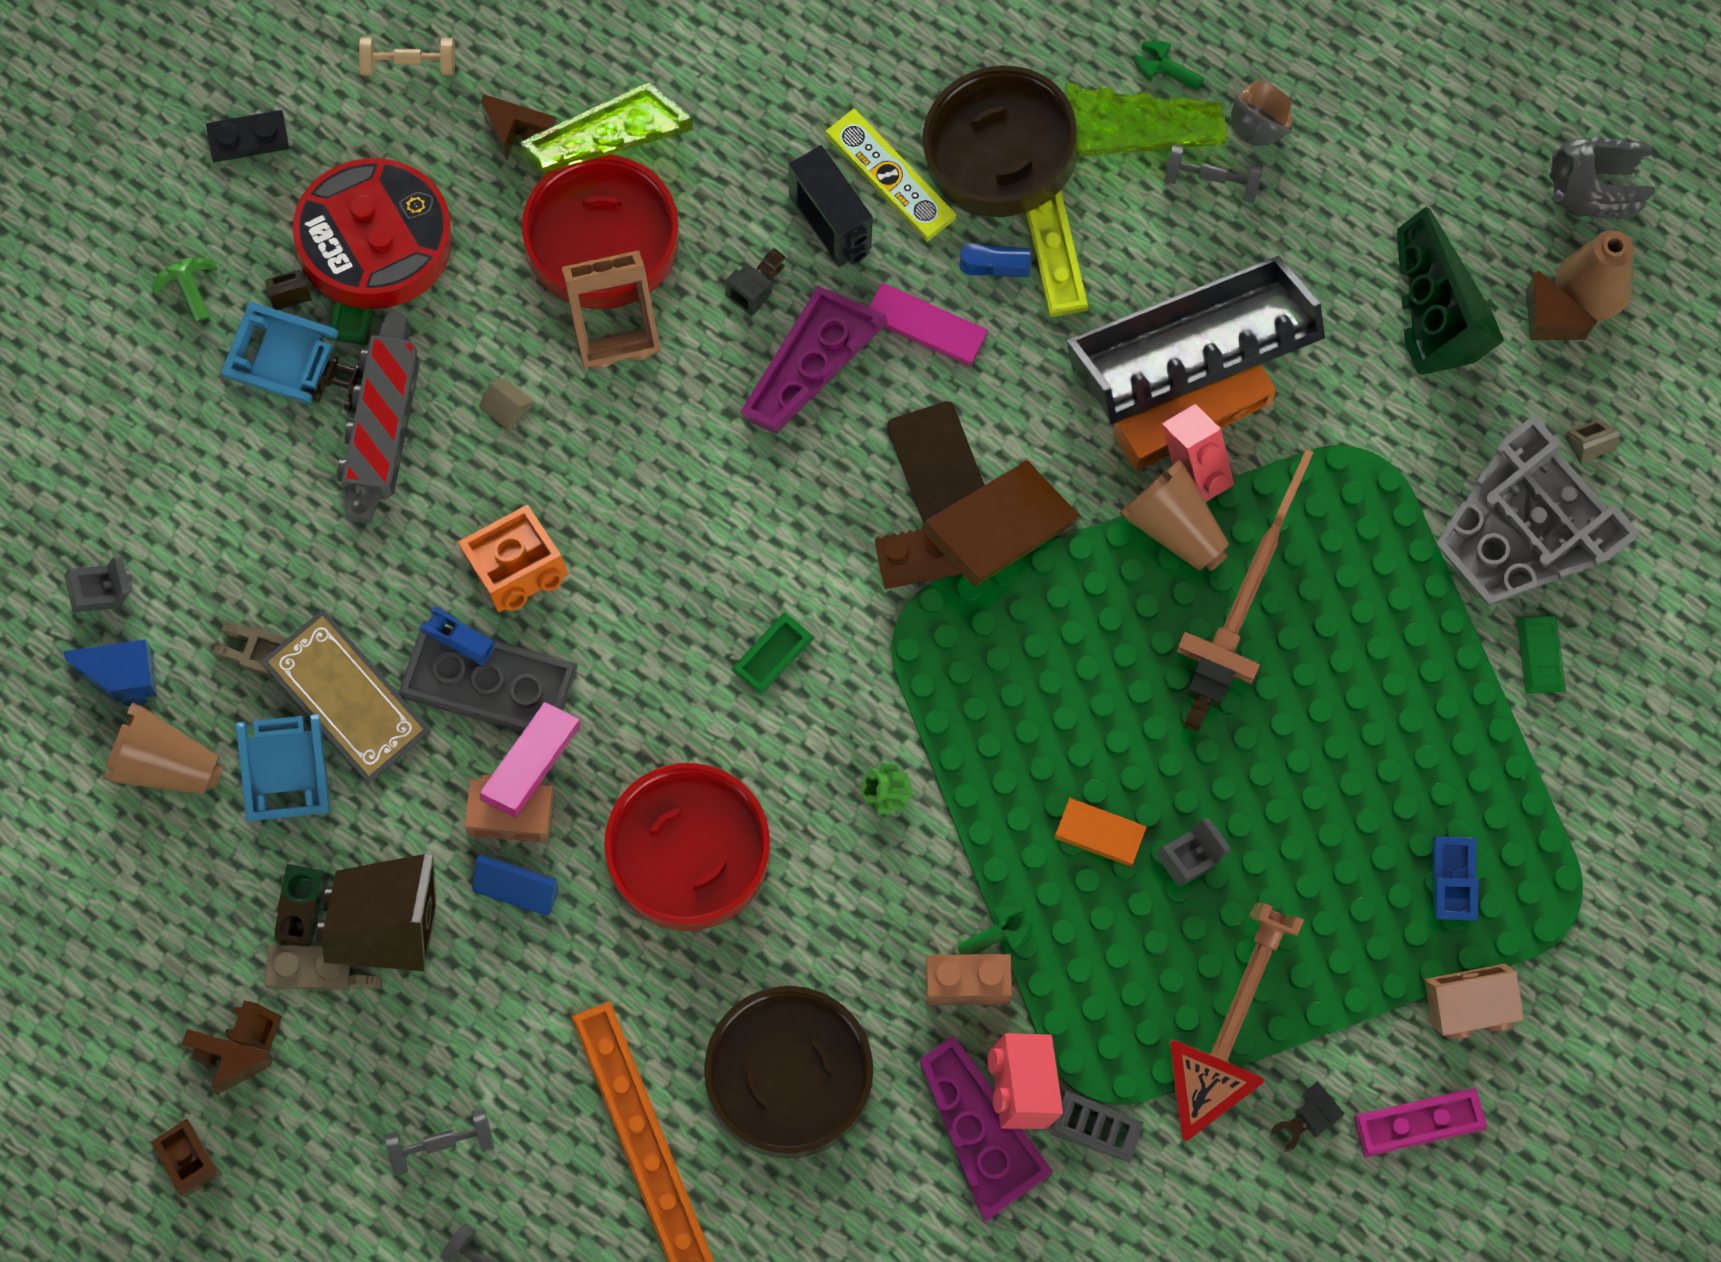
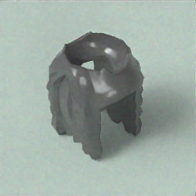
(1577, 184)

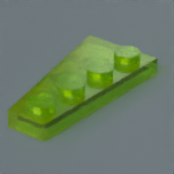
(1140, 123)
(611, 127)

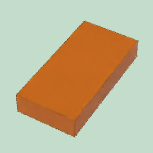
(1100, 832)

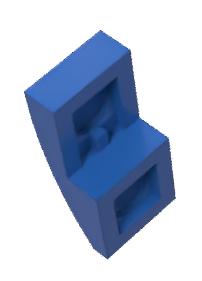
(1455, 878)

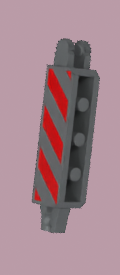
(380, 419)

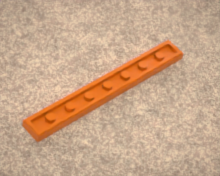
(641, 1135)

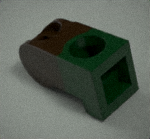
(299, 904)

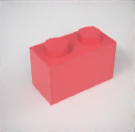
(1201, 448)
(1025, 1081)

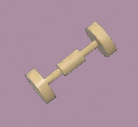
(406, 56)

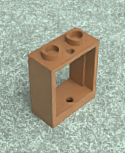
(601, 275)

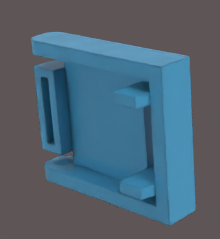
(288, 357)
(283, 760)

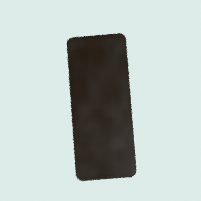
(935, 457)

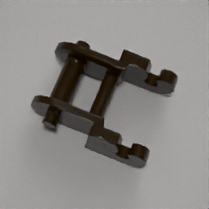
(329, 379)

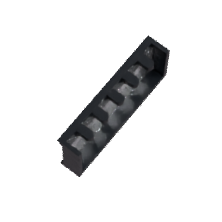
(1196, 339)

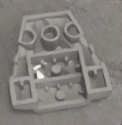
(1530, 520)

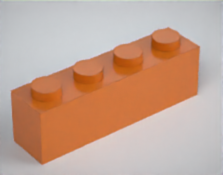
(1223, 402)

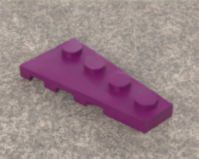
(813, 352)
(995, 1160)

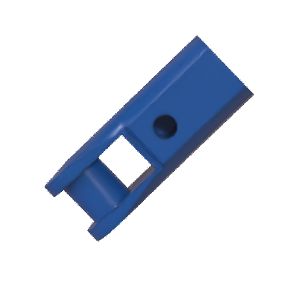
(995, 260)
(461, 639)

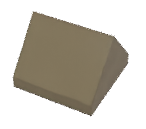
(505, 403)
(1593, 439)

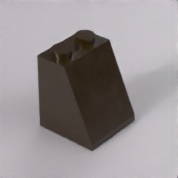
(380, 914)

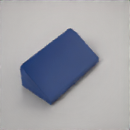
(514, 885)

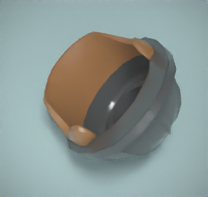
(1261, 114)

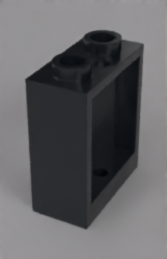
(830, 206)

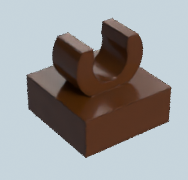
(254, 1026)

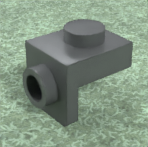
(98, 586)
(1194, 853)

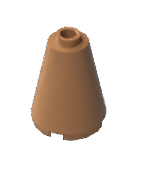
(1599, 275)
(1179, 518)
(160, 756)

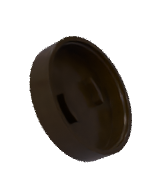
(1001, 141)
(788, 1072)

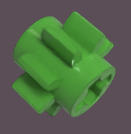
(886, 789)

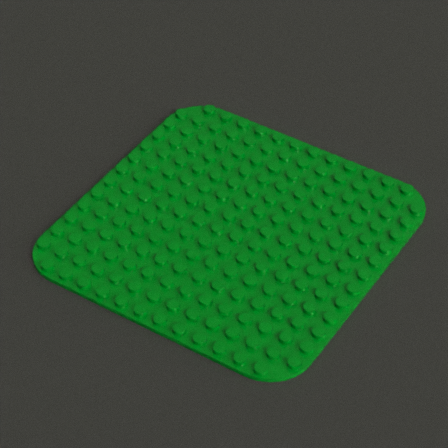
(1321, 774)

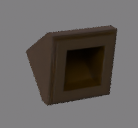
(287, 289)

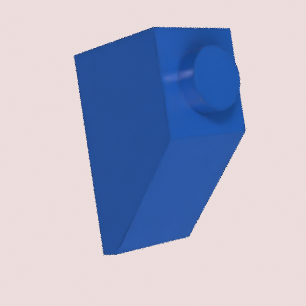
(118, 670)

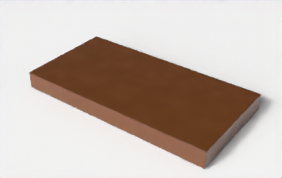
(1000, 523)

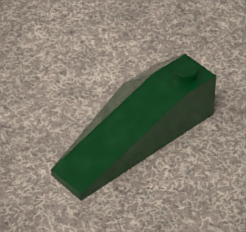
(1447, 309)

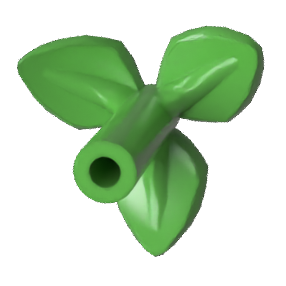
(182, 272)

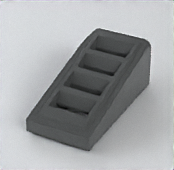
(1092, 1142)

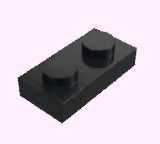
(247, 136)

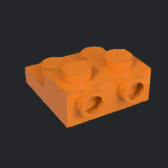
(514, 559)

